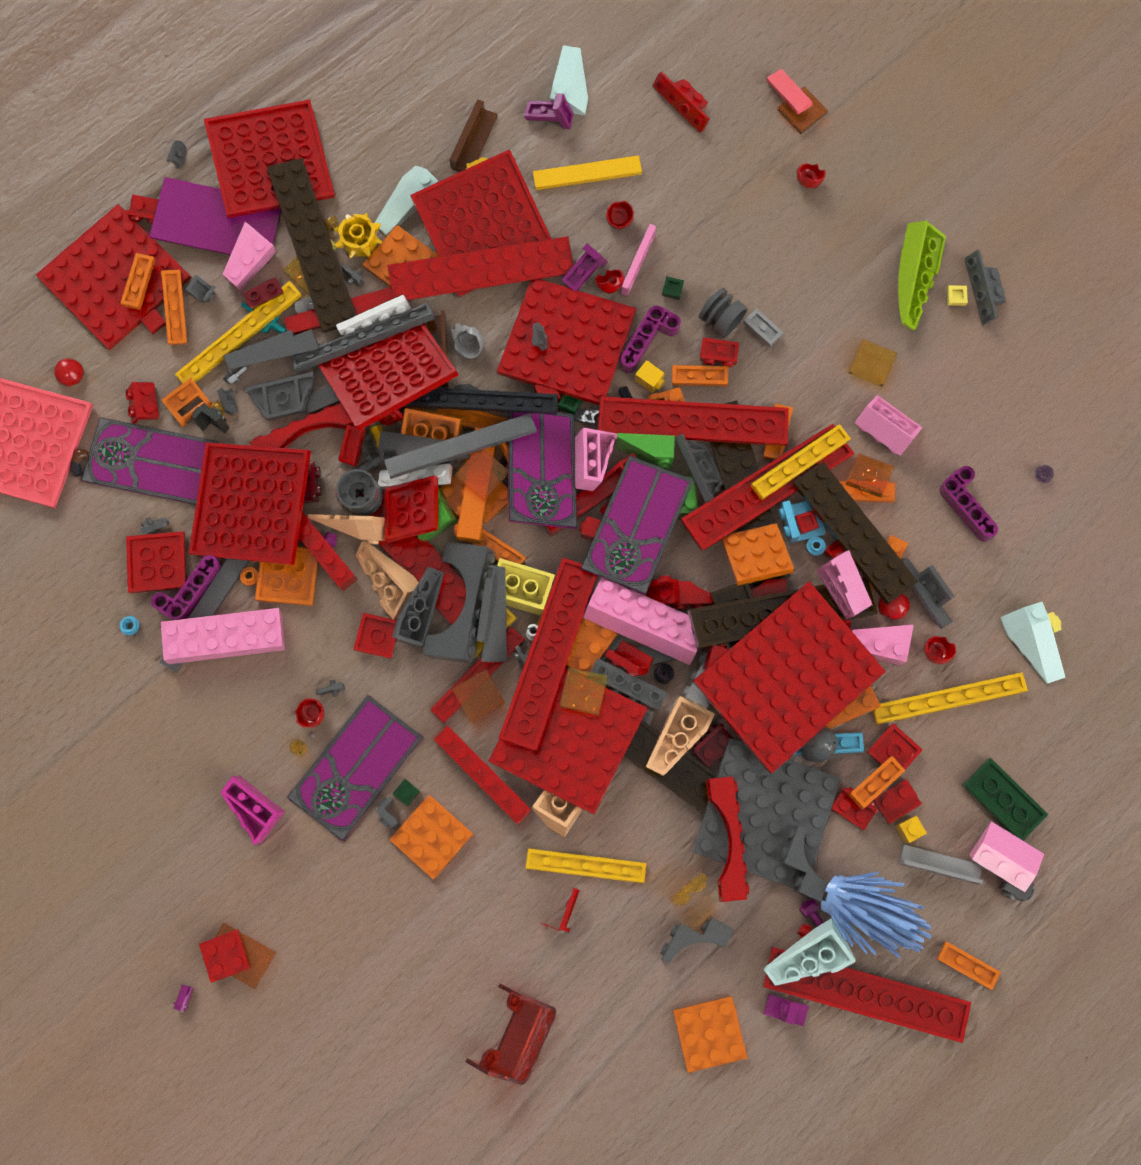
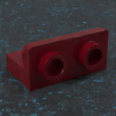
(263, 293)
(313, 490)
(713, 746)

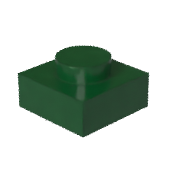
(672, 288)
(569, 404)
(406, 792)

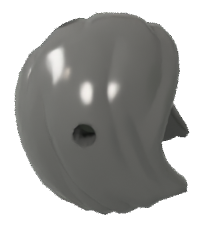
(820, 746)

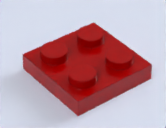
(376, 636)
(896, 744)
(224, 956)

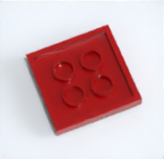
(411, 509)
(156, 562)

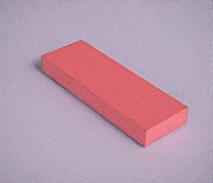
(789, 91)

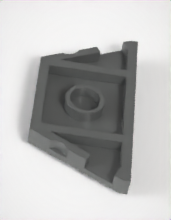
(283, 396)
(702, 467)

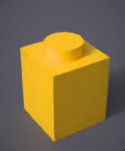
(650, 377)
(910, 829)

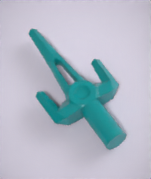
(272, 325)

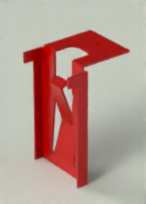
(569, 908)

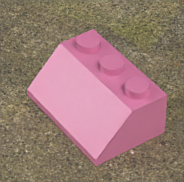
(888, 425)
(1007, 856)

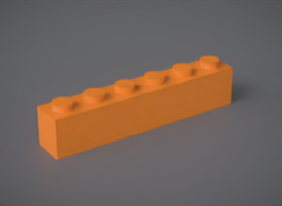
(472, 511)

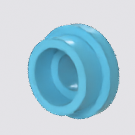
(813, 551)
(124, 625)

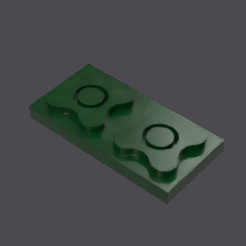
(1005, 799)

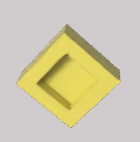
(957, 295)
(1055, 622)

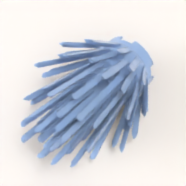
(873, 913)

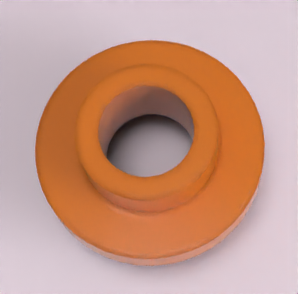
(253, 580)

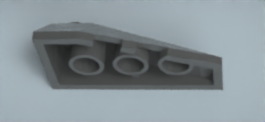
(417, 614)

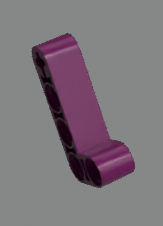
(645, 340)
(971, 506)
(189, 587)

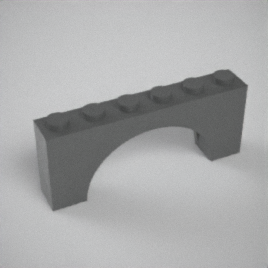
(460, 639)

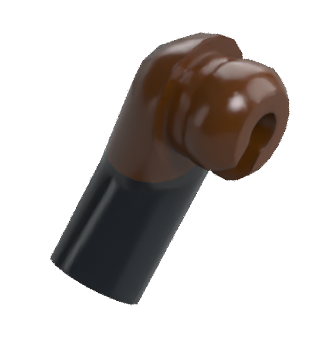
(76, 460)

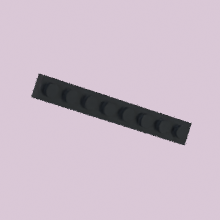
(488, 401)

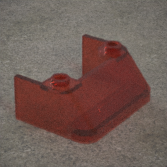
(521, 1040)

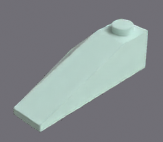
(571, 80)
(400, 204)
(1034, 637)
(814, 954)

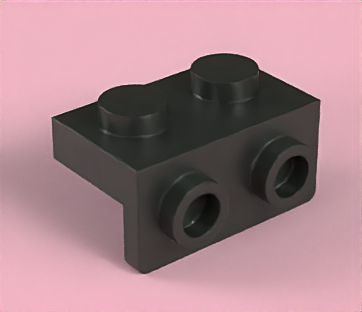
(205, 415)

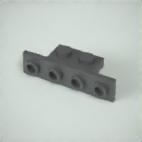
(985, 286)
(932, 593)
(629, 685)

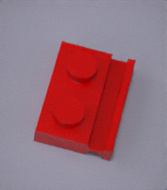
(897, 801)

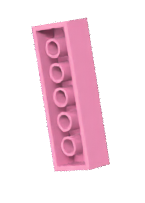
(642, 620)
(222, 636)

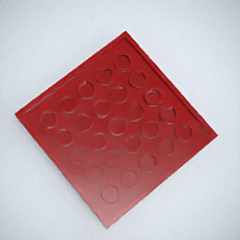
(259, 138)
(480, 209)
(94, 274)
(582, 341)
(388, 374)
(250, 503)
(576, 750)

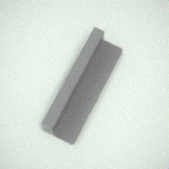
(940, 864)

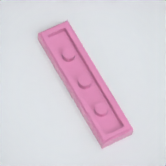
(638, 260)

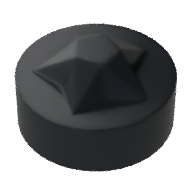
(664, 673)

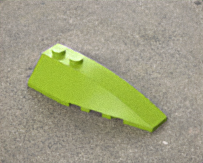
(918, 265)

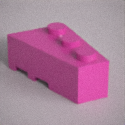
(252, 808)

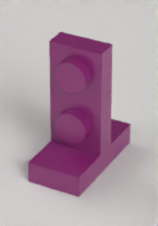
(554, 110)
(584, 268)
(785, 1010)

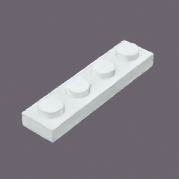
(374, 315)
(441, 471)

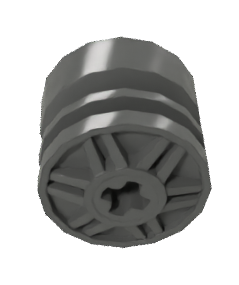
(719, 310)
(352, 485)

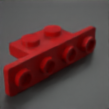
(684, 100)

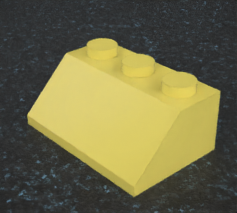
(526, 587)

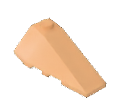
(360, 527)
(388, 579)
(680, 732)
(556, 812)

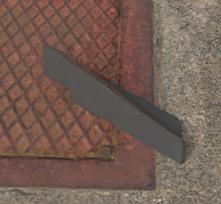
(272, 348)
(395, 444)
(493, 616)

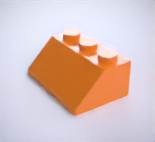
(431, 424)

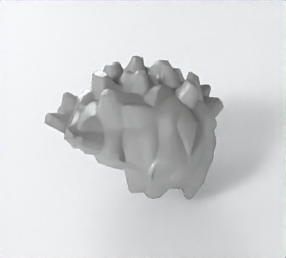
(467, 341)

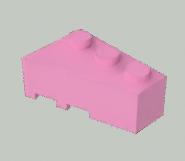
(248, 257)
(592, 457)
(845, 585)
(887, 643)

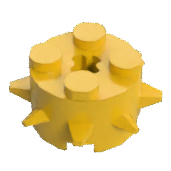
(358, 235)

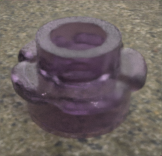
(1044, 469)

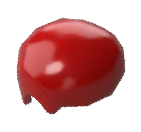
(810, 175)
(620, 214)
(611, 281)
(68, 372)
(896, 609)
(939, 650)
(309, 713)

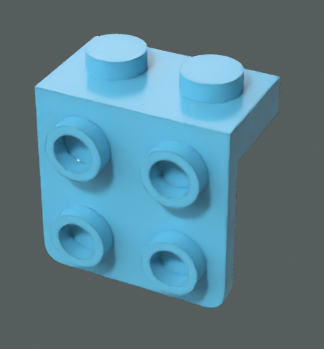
(787, 513)

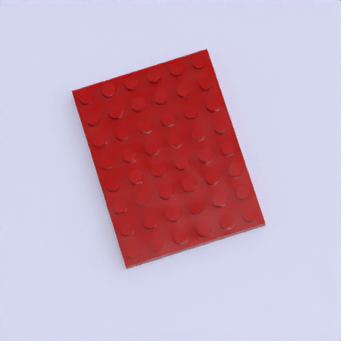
(789, 677)

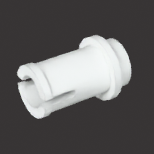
(533, 627)

